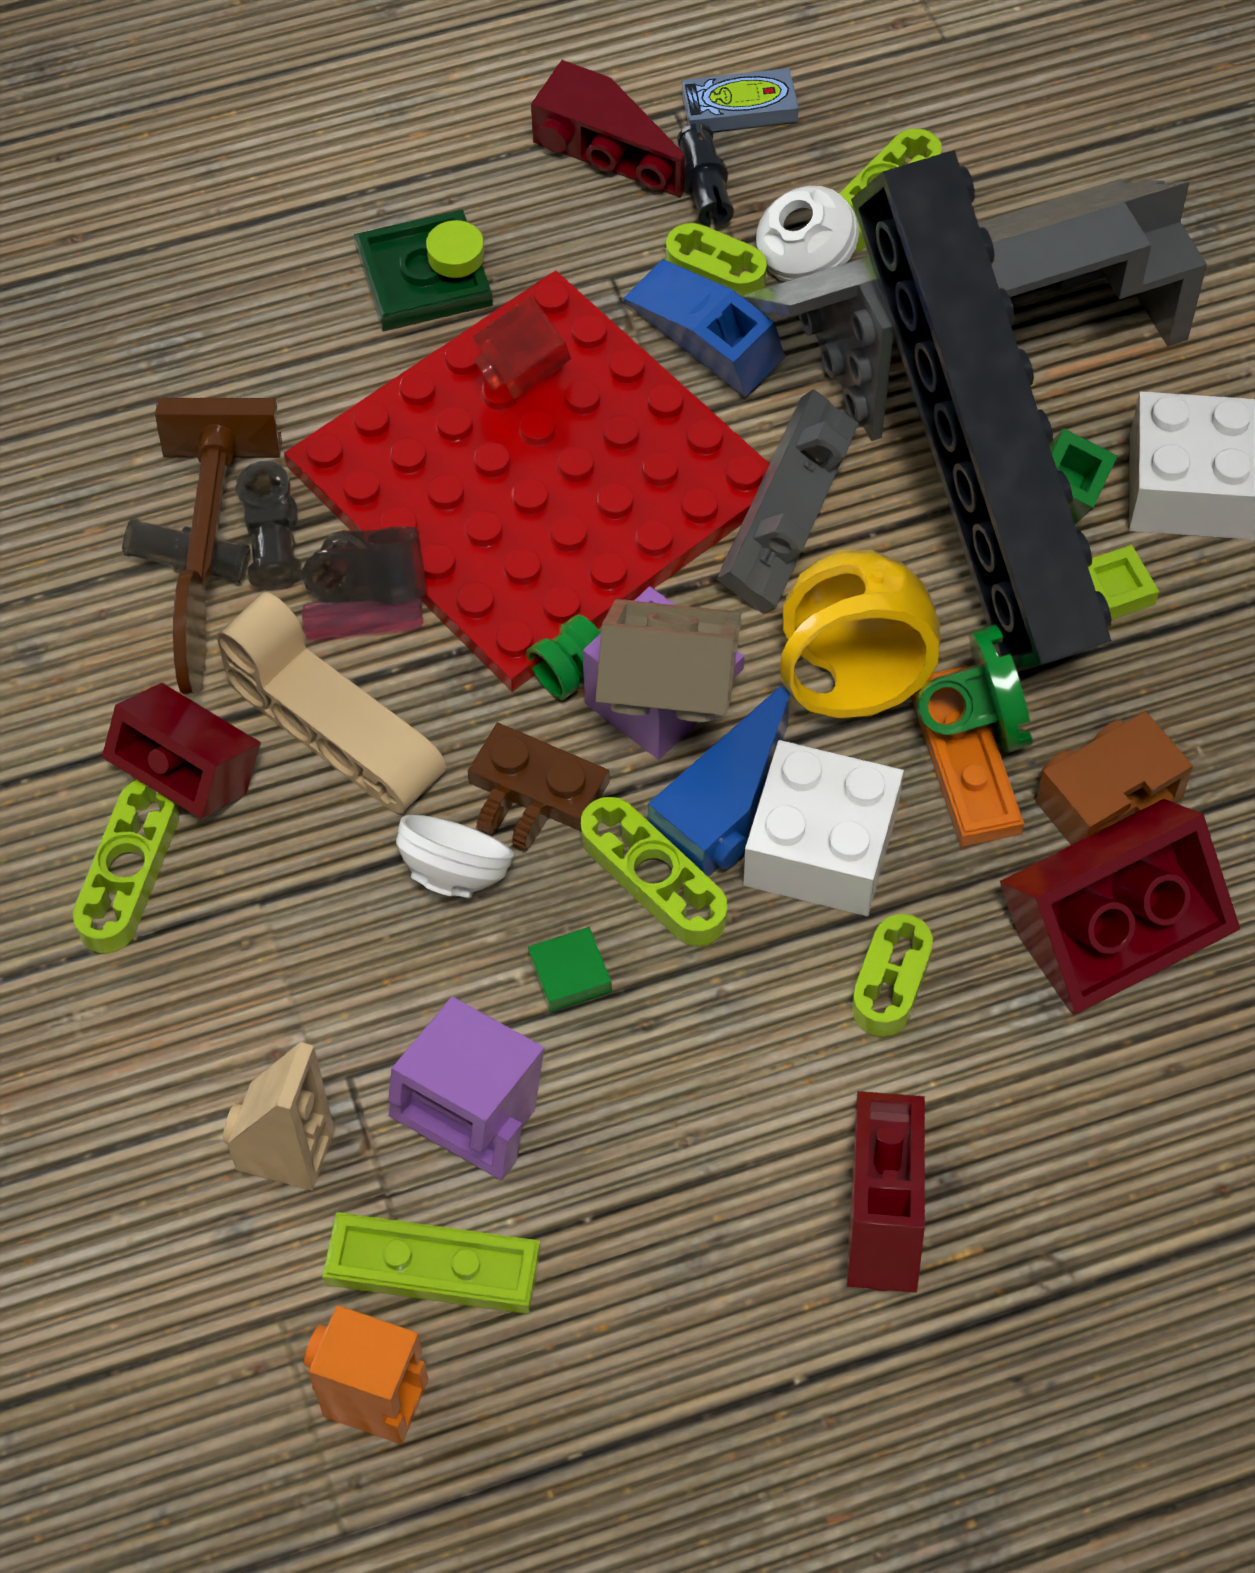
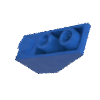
(709, 324)

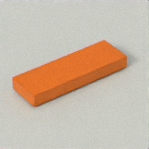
(970, 773)

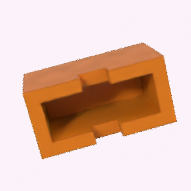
(367, 1373)

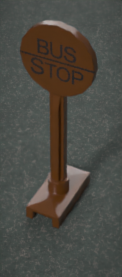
(214, 434)

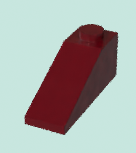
(887, 1192)

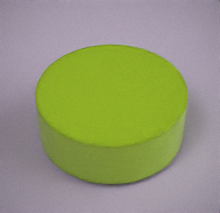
(455, 248)

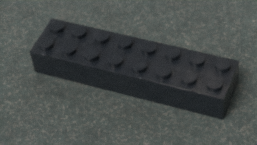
(981, 411)

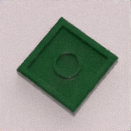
(406, 285)

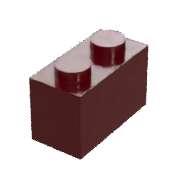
(181, 750)

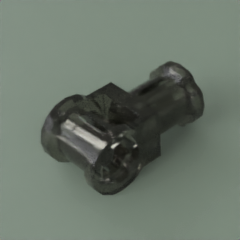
(270, 523)

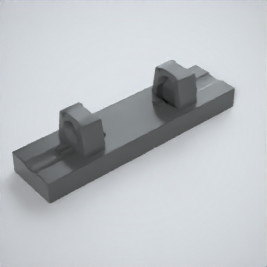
(787, 502)

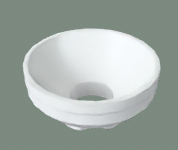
(818, 246)
(451, 855)

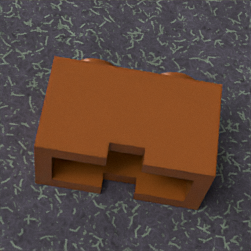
(1112, 777)

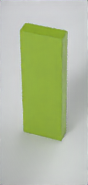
(432, 1263)

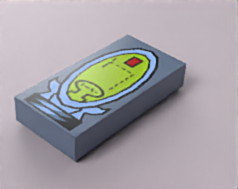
(741, 100)

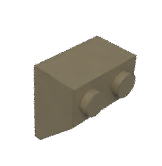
(667, 659)

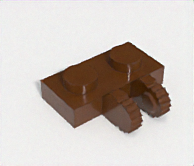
(535, 777)

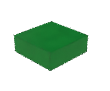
(569, 969)

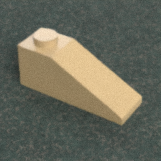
(283, 1122)

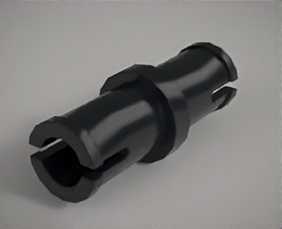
(705, 175)

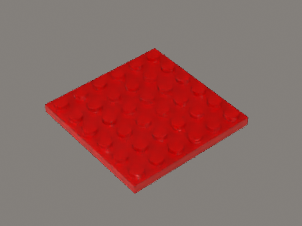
(540, 499)

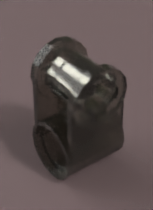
(368, 567)

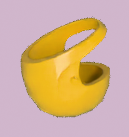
(866, 626)

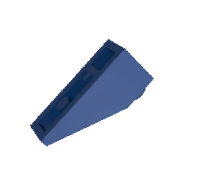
(716, 798)

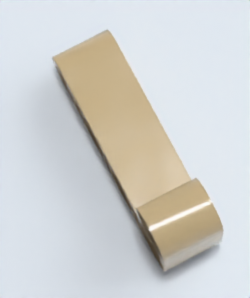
(322, 708)

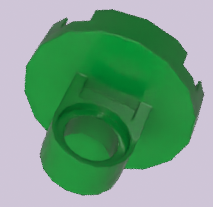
(988, 692)

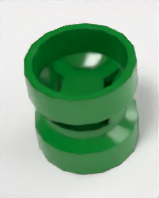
(563, 656)

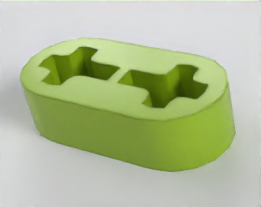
(717, 257)
(879, 970)

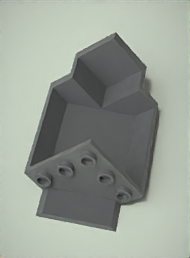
(1104, 231)

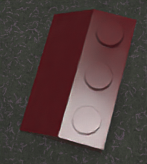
(1122, 903)

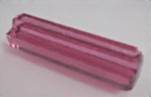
(357, 618)

